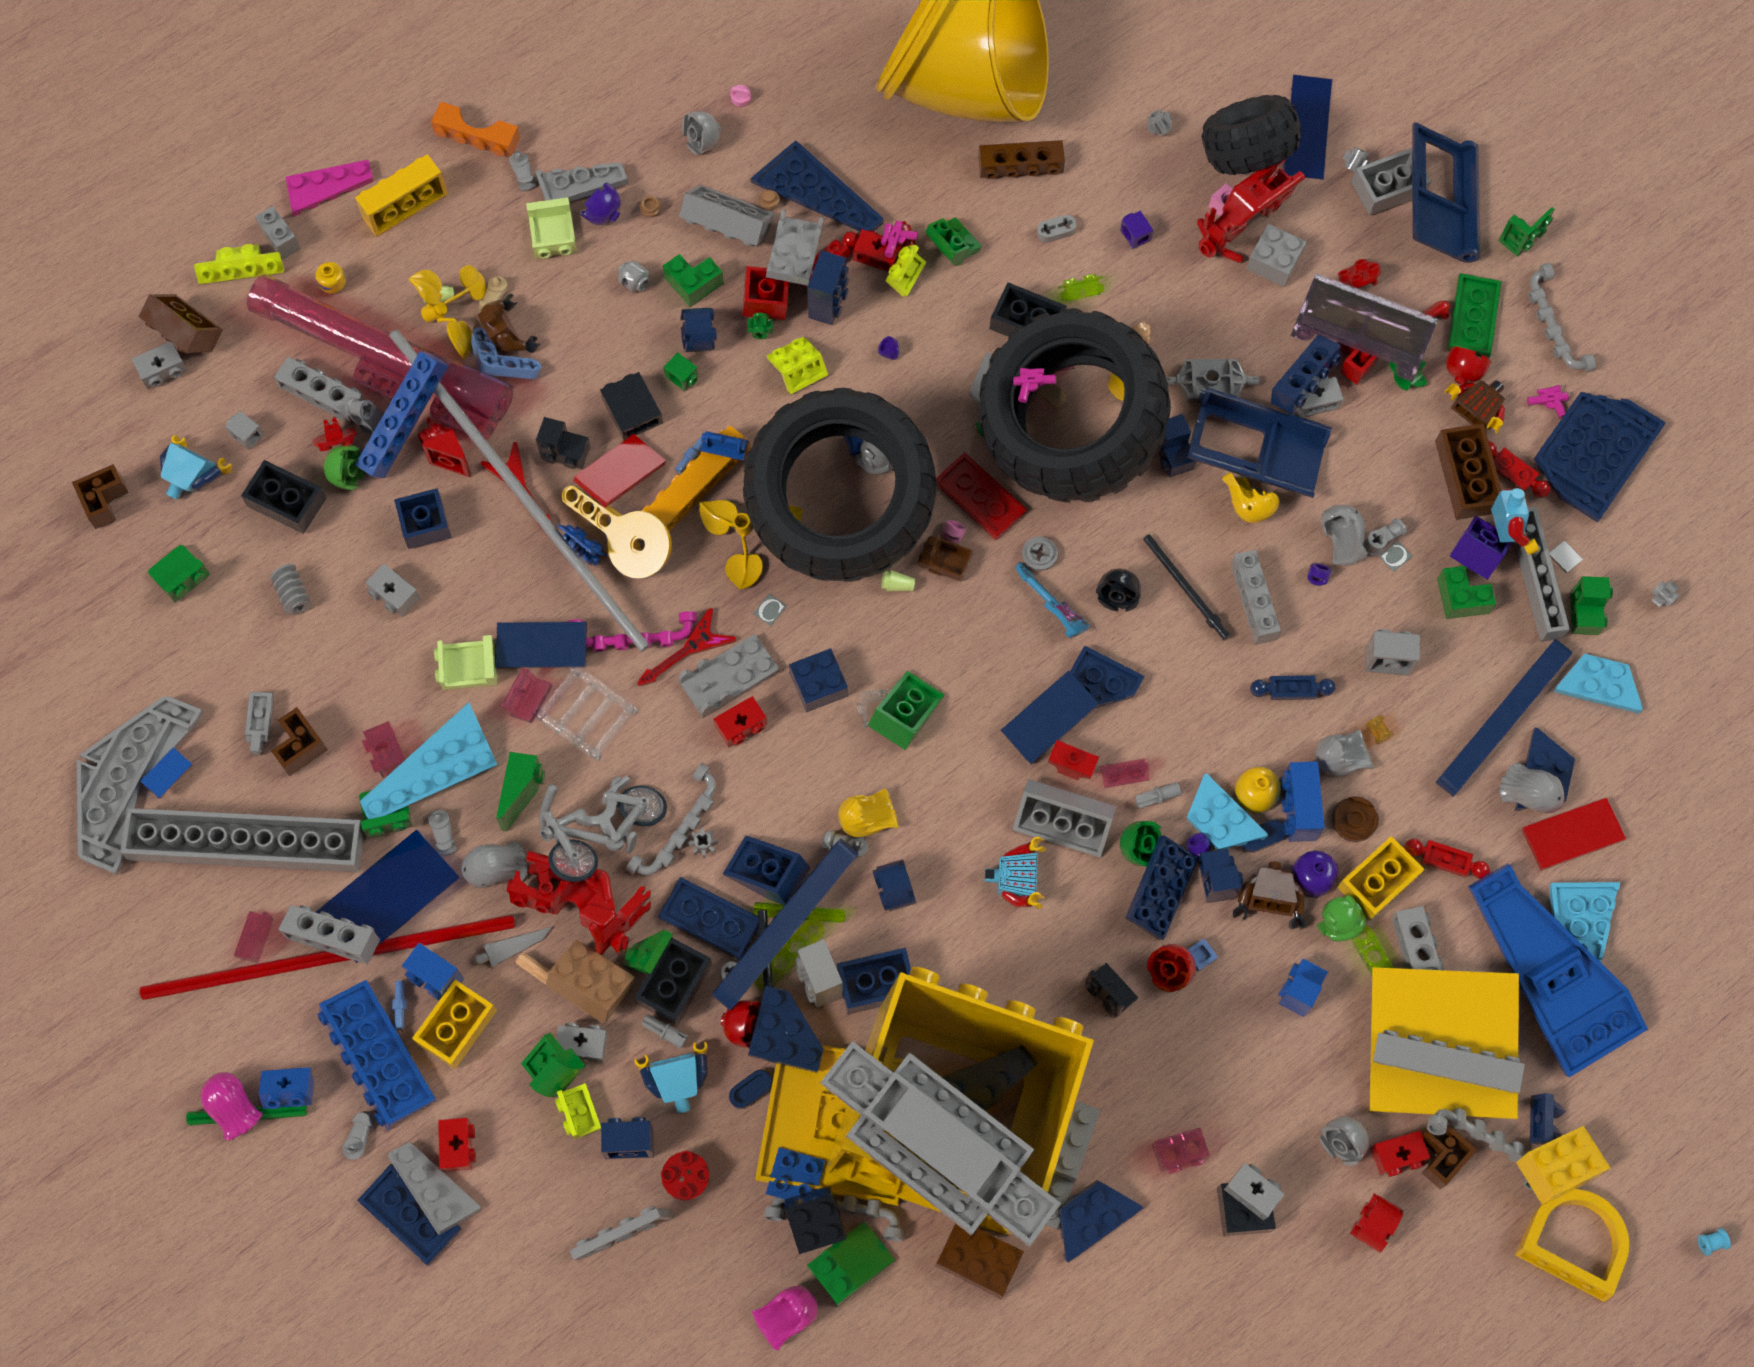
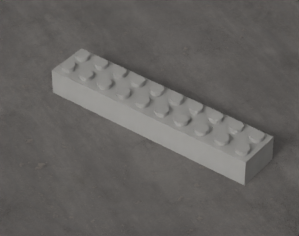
(242, 840)

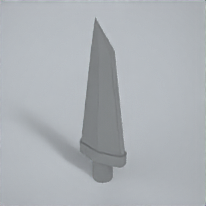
(506, 948)

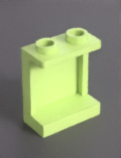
(551, 228)
(466, 664)

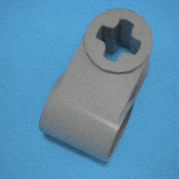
(364, 414)

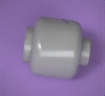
(633, 276)

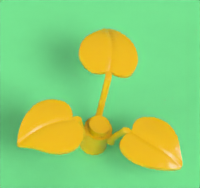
(429, 288)
(717, 519)

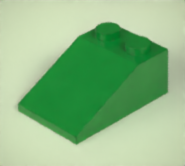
(905, 710)
(519, 787)
(850, 1263)

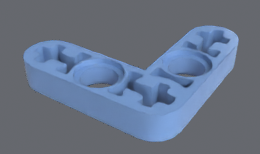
(497, 365)

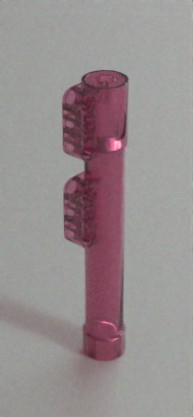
(476, 393)

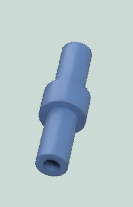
(691, 453)
(399, 1004)

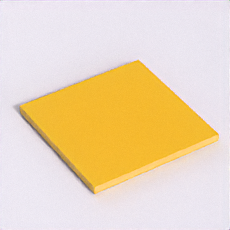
(1451, 1008)
(806, 1121)

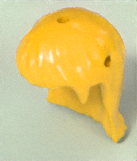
(1247, 502)
(867, 814)

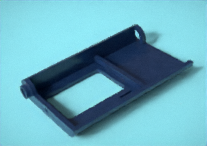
(1436, 221)
(1289, 449)

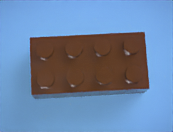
(1468, 470)

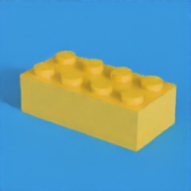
(401, 195)

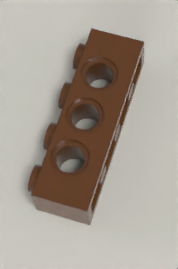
(1027, 151)

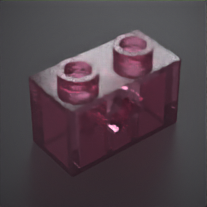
(383, 737)

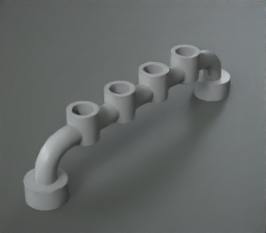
(1553, 330)
(678, 838)
(1438, 1126)
(850, 1205)

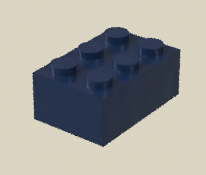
(827, 288)
(870, 978)

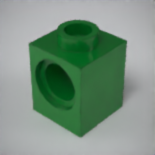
(681, 372)

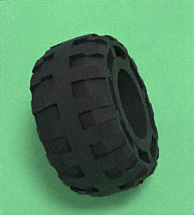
(1251, 134)

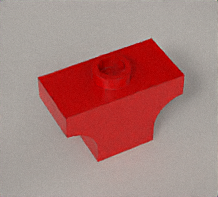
(1072, 761)

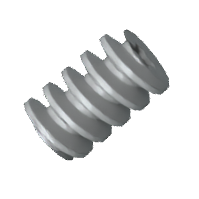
(289, 590)

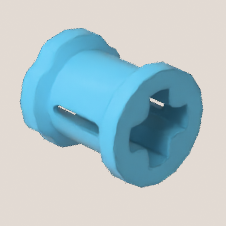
(1714, 1241)

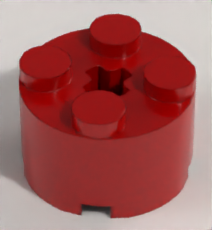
(1377, 1222)

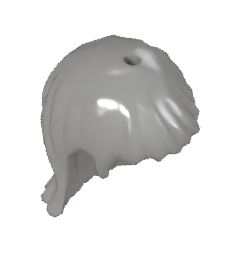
(1347, 533)
(1342, 754)
(1532, 789)
(494, 864)

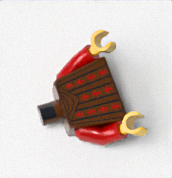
(1479, 403)

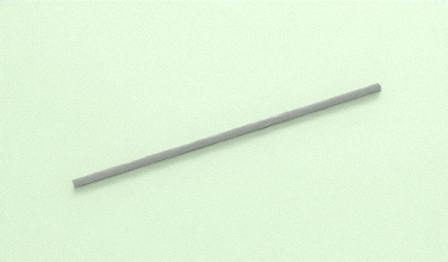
(528, 502)

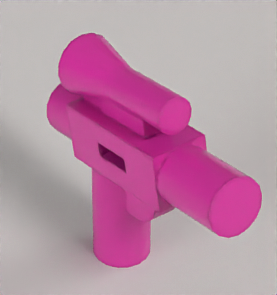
(895, 235)
(1030, 380)
(1551, 398)

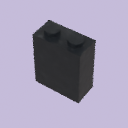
(631, 405)

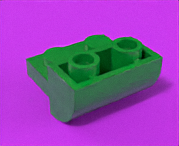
(953, 240)
(551, 1066)

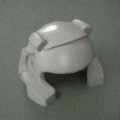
(872, 459)

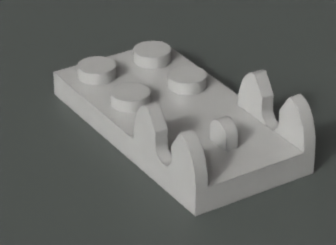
(794, 249)
(727, 675)

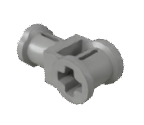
(1384, 537)

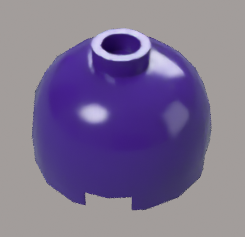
(602, 206)
(1315, 873)

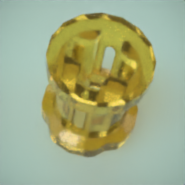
(1379, 729)

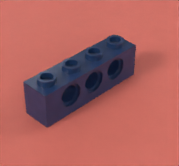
(1306, 374)

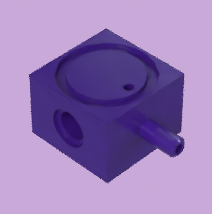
(1480, 548)

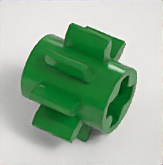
(760, 326)

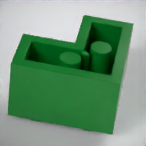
(693, 283)
(1460, 598)
(1588, 605)

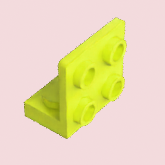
(799, 364)

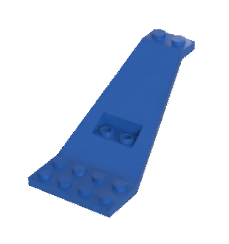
(1582, 1011)

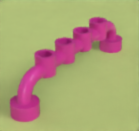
(665, 638)

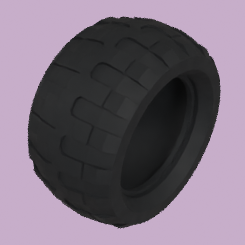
(1064, 342)
(824, 416)

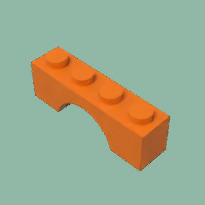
(497, 138)

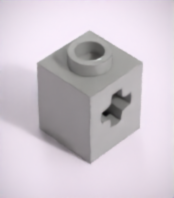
(244, 430)

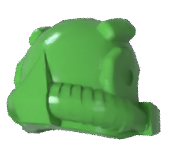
(1342, 919)

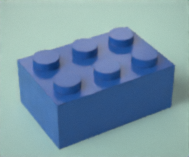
(1302, 801)

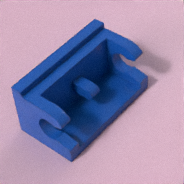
(166, 772)

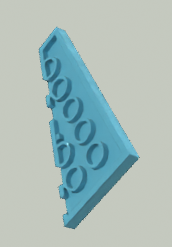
(441, 761)
(1585, 912)

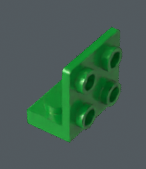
(1520, 236)

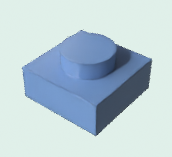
(1202, 954)

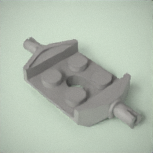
(1193, 377)

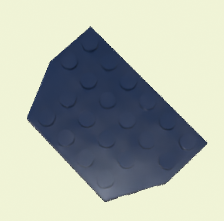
(1596, 450)

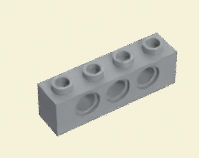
(293, 370)
(1255, 597)
(1409, 945)
(359, 948)

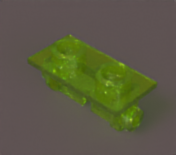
(1089, 285)

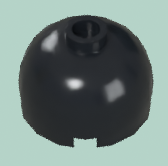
(1119, 590)

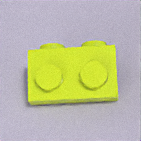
(905, 270)
(579, 1111)

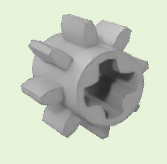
(1159, 122)
(1355, 158)
(1665, 594)
(703, 849)

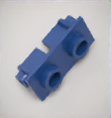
(723, 445)

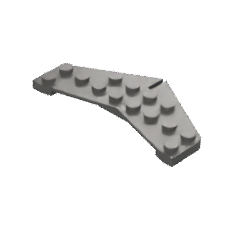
(115, 782)

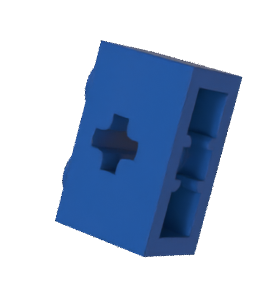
(286, 1088)

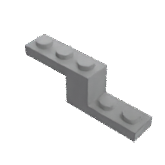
(1072, 1155)

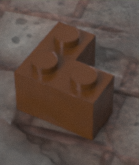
(96, 492)
(302, 745)
(1451, 1155)

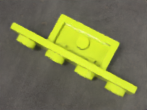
(238, 264)

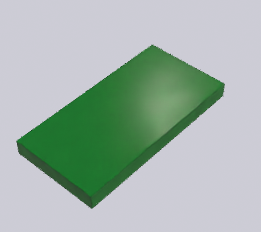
(1474, 314)

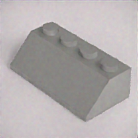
(726, 215)
(1064, 818)

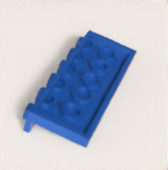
(375, 1054)

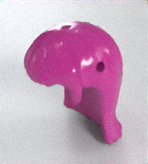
(228, 1105)
(786, 1315)

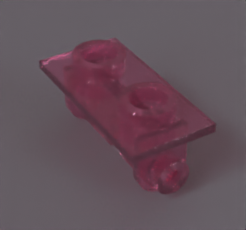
(1125, 773)

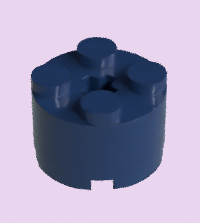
(697, 329)
(895, 884)

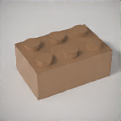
(590, 981)

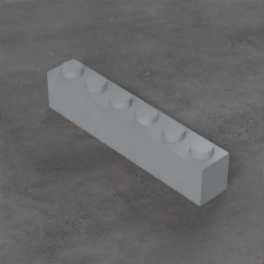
(1542, 583)
(1449, 1063)

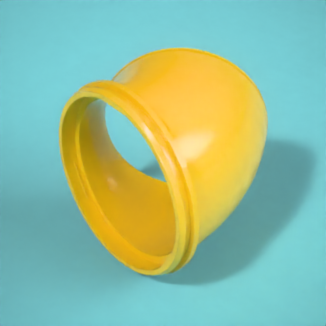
(972, 60)

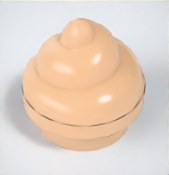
(1144, 330)

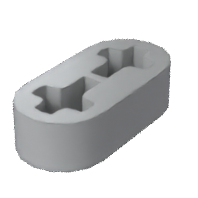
(1056, 228)

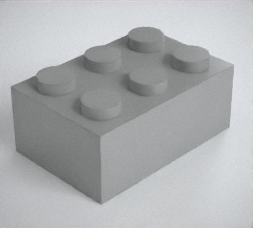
(1385, 182)
(819, 974)

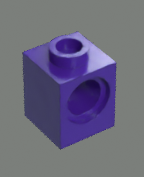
(1136, 229)

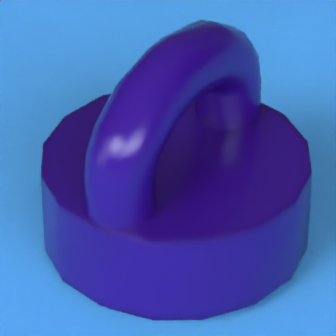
(889, 348)
(1319, 571)
(1198, 844)

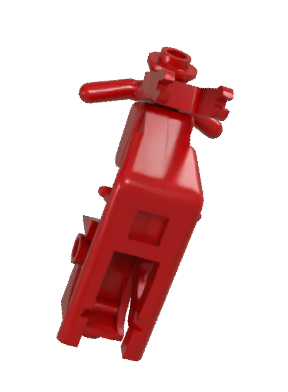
(1242, 205)
(591, 897)

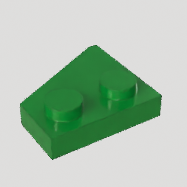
(646, 953)

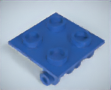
(587, 549)
(796, 1168)

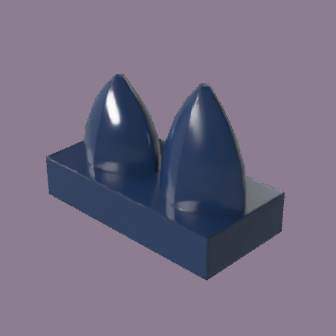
(1542, 1113)

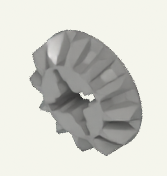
(1033, 546)

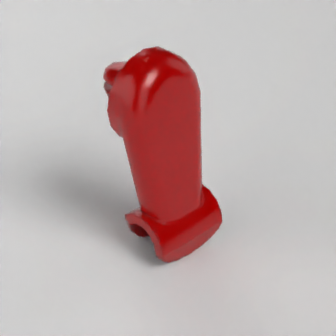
(1438, 309)

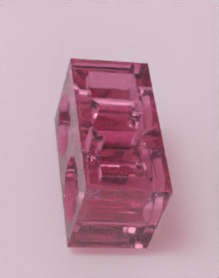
(1178, 1145)

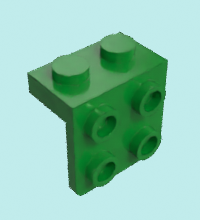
(178, 573)
(395, 821)

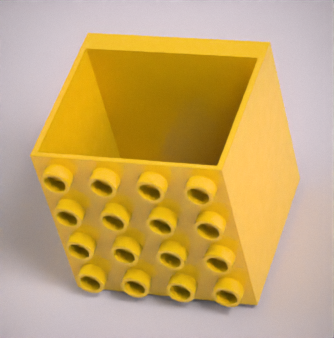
(977, 1030)

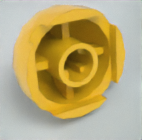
(1258, 789)

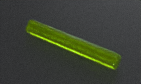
(819, 913)

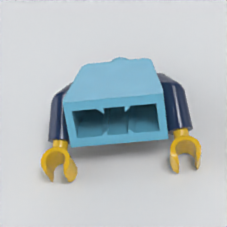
(188, 469)
(676, 1077)

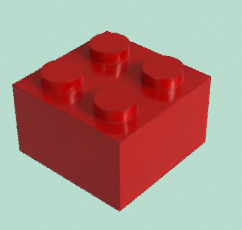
(764, 294)

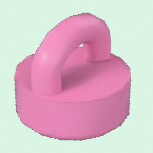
(740, 95)
(954, 529)

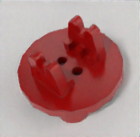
(1360, 274)
(334, 435)
(677, 1167)

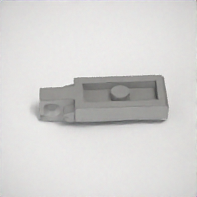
(259, 720)

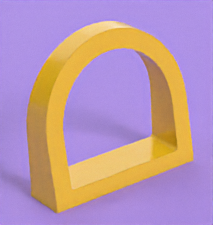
(1599, 1288)

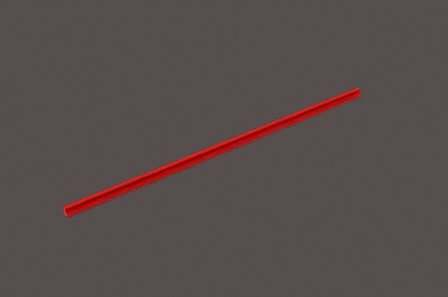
(323, 958)

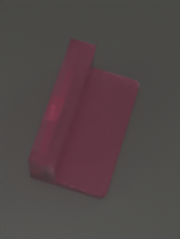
(526, 696)
(253, 936)

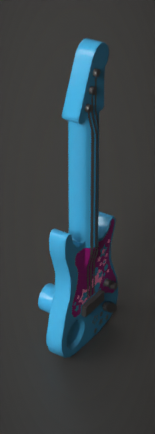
(1072, 622)

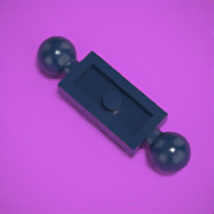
(1292, 687)

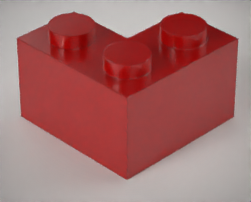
(1357, 363)

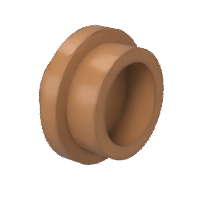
(769, 200)
(650, 206)

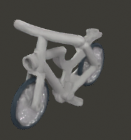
(577, 860)

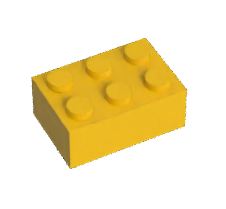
(1381, 877)
(454, 1024)
(1563, 1165)

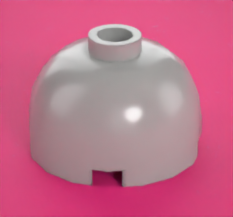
(701, 131)
(1346, 1139)

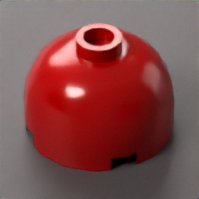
(1466, 365)
(1171, 967)
(740, 1022)

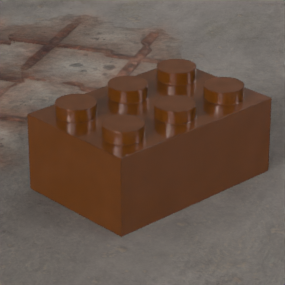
(180, 323)
(980, 1260)

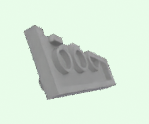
(580, 181)
(433, 1190)
(644, 1222)

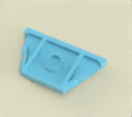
(1602, 683)
(1221, 817)

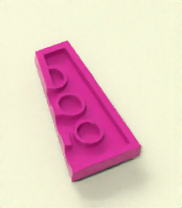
(316, 186)

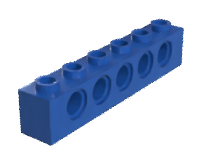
(402, 414)

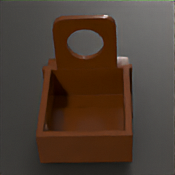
(945, 558)

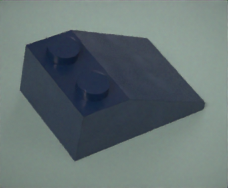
(767, 869)

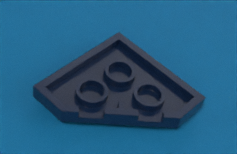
(1105, 678)
(784, 1033)

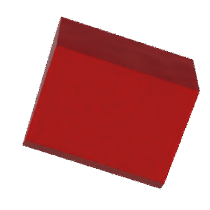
(446, 453)

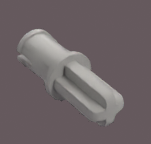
(1158, 795)
(665, 1031)

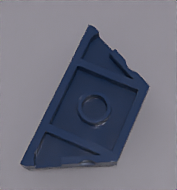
(1549, 757)
(1092, 1216)

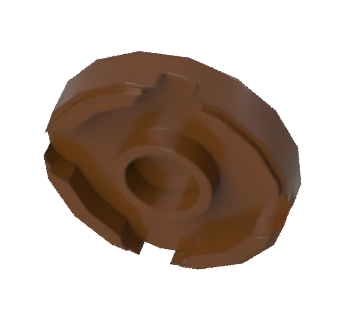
(1355, 819)

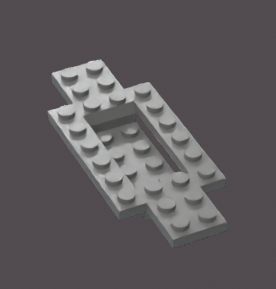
(946, 1134)

